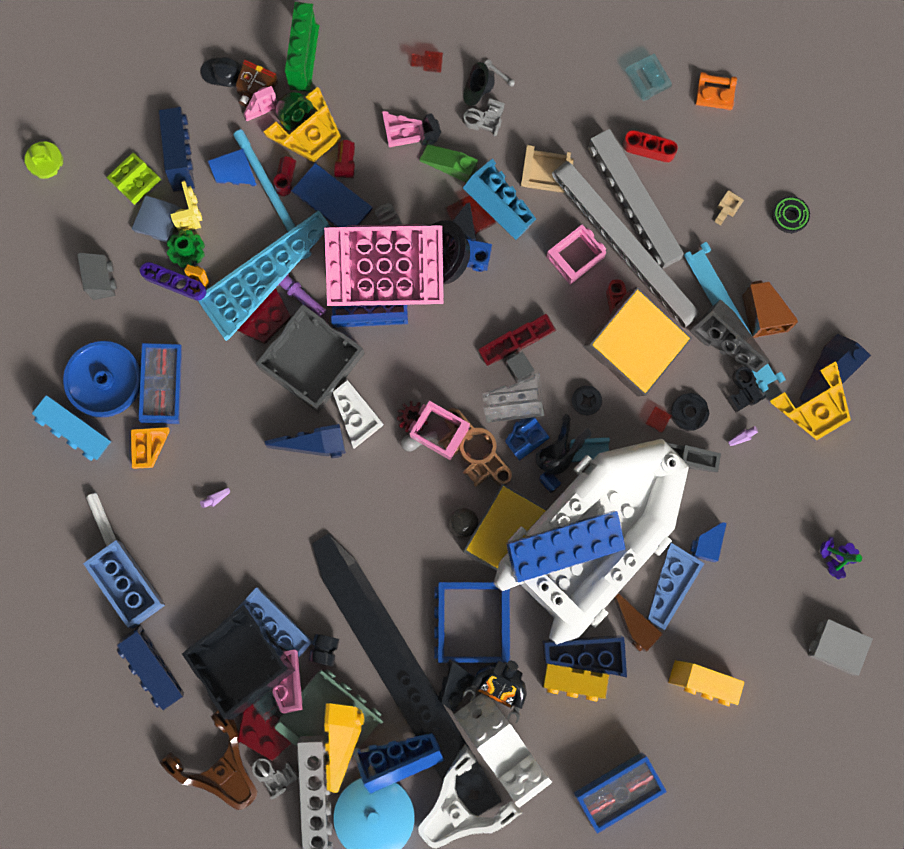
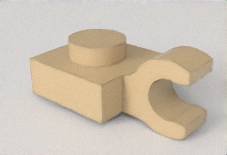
(728, 205)

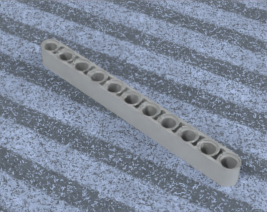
(625, 244)

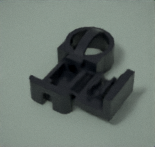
(750, 391)

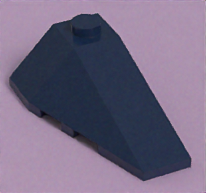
(848, 356)
(323, 442)

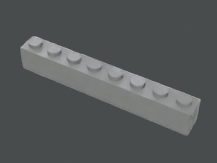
(635, 199)

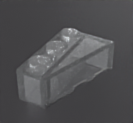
(515, 401)

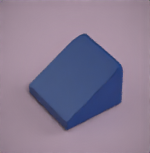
(549, 481)

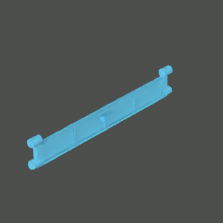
(715, 291)

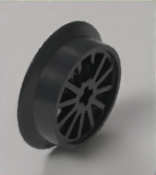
(455, 251)

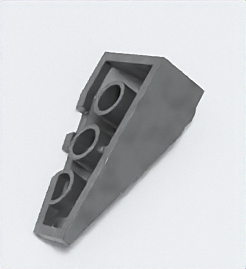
(726, 332)

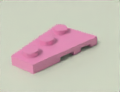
(289, 690)

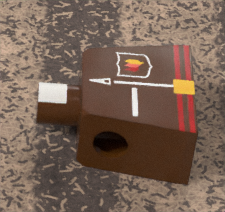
(252, 79)

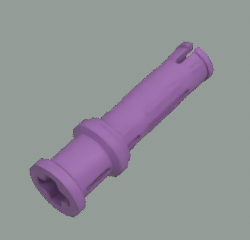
(294, 289)

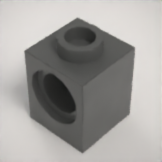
(519, 366)

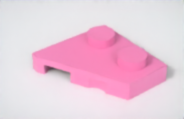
(261, 103)
(402, 130)

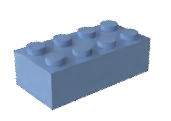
(124, 584)

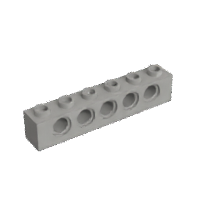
(308, 747)

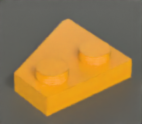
(147, 445)

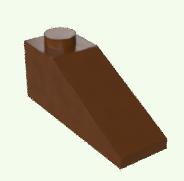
(637, 626)

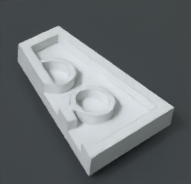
(356, 414)

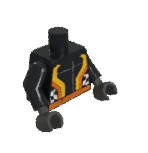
(501, 684)

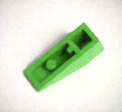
(450, 162)

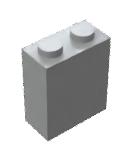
(840, 647)

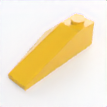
(344, 729)

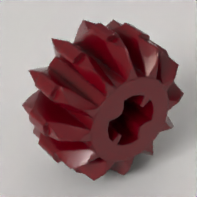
(405, 415)

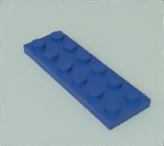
(565, 546)

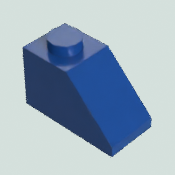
(709, 544)

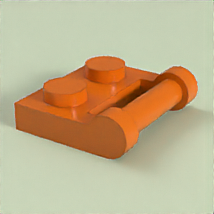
(715, 96)

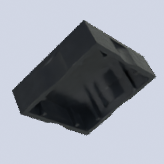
(238, 662)

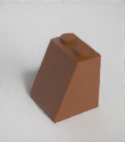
(766, 310)

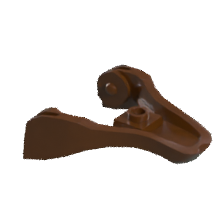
(226, 777)

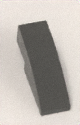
(698, 458)

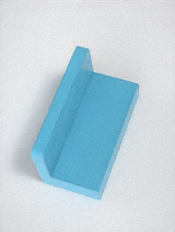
(591, 448)

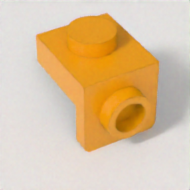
(197, 273)

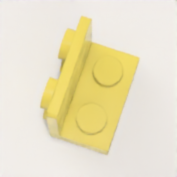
(189, 218)

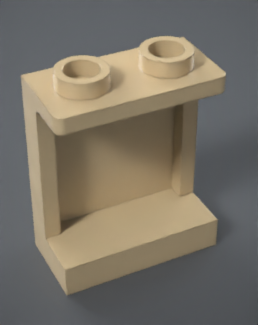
(539, 169)

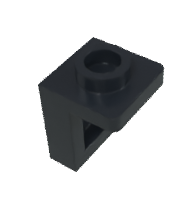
(432, 130)

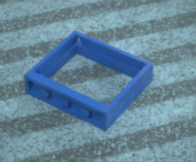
(505, 622)

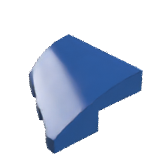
(232, 169)
(526, 437)

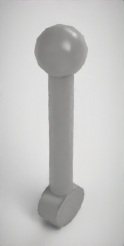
(511, 82)

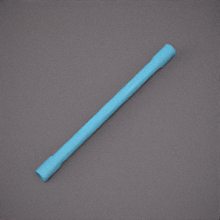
(244, 144)

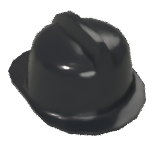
(221, 71)
(479, 83)

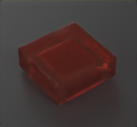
(658, 419)

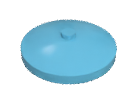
(373, 819)

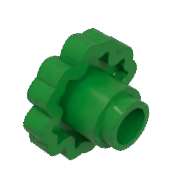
(185, 248)

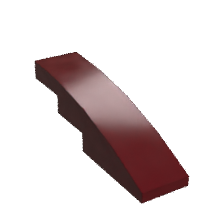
(517, 340)

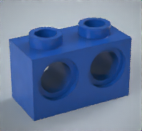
(479, 248)

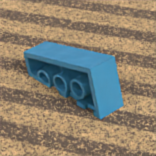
(499, 199)
(70, 427)

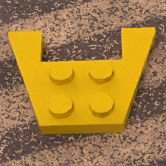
(311, 137)
(822, 412)

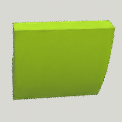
(133, 178)

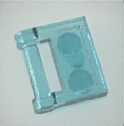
(654, 75)

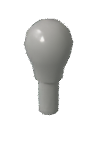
(410, 444)

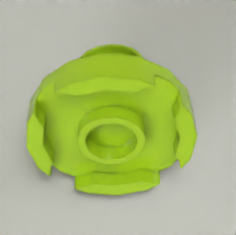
(43, 159)

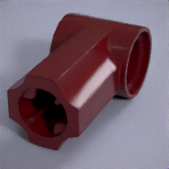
(345, 161)
(285, 175)

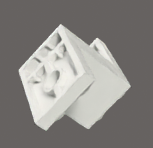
(502, 749)

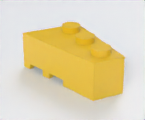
(575, 682)
(707, 682)

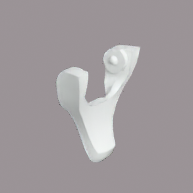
(451, 818)

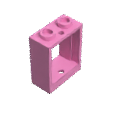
(563, 267)
(456, 440)

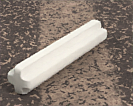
(101, 518)

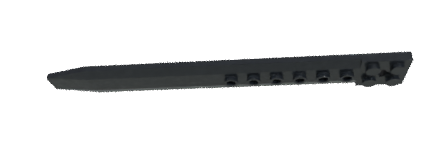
(399, 668)

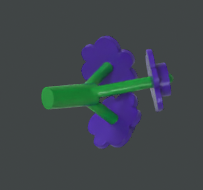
(845, 554)

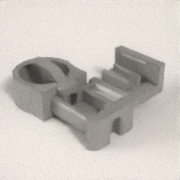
(488, 122)
(277, 780)

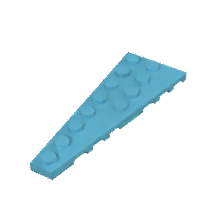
(244, 289)

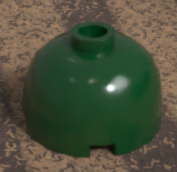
(293, 110)

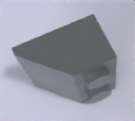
(97, 275)

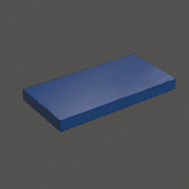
(331, 198)

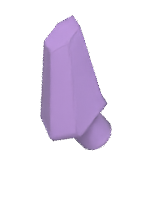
(743, 436)
(214, 498)

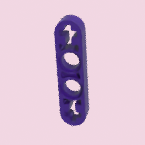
(172, 283)

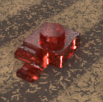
(431, 61)

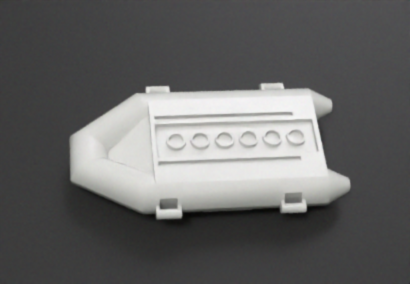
(646, 490)

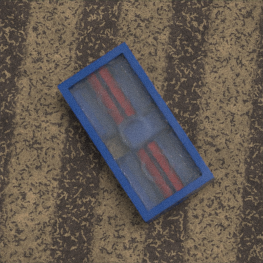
(160, 383)
(619, 792)

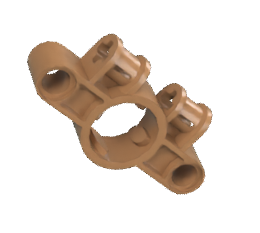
(490, 464)

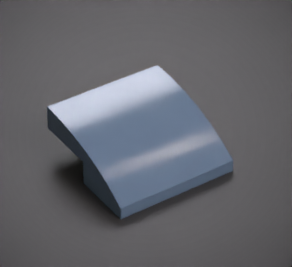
(155, 219)

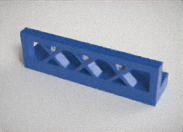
(370, 318)

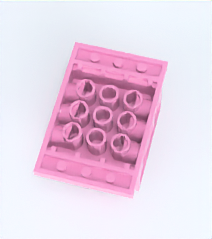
(384, 265)

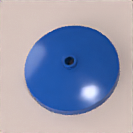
(89, 368)

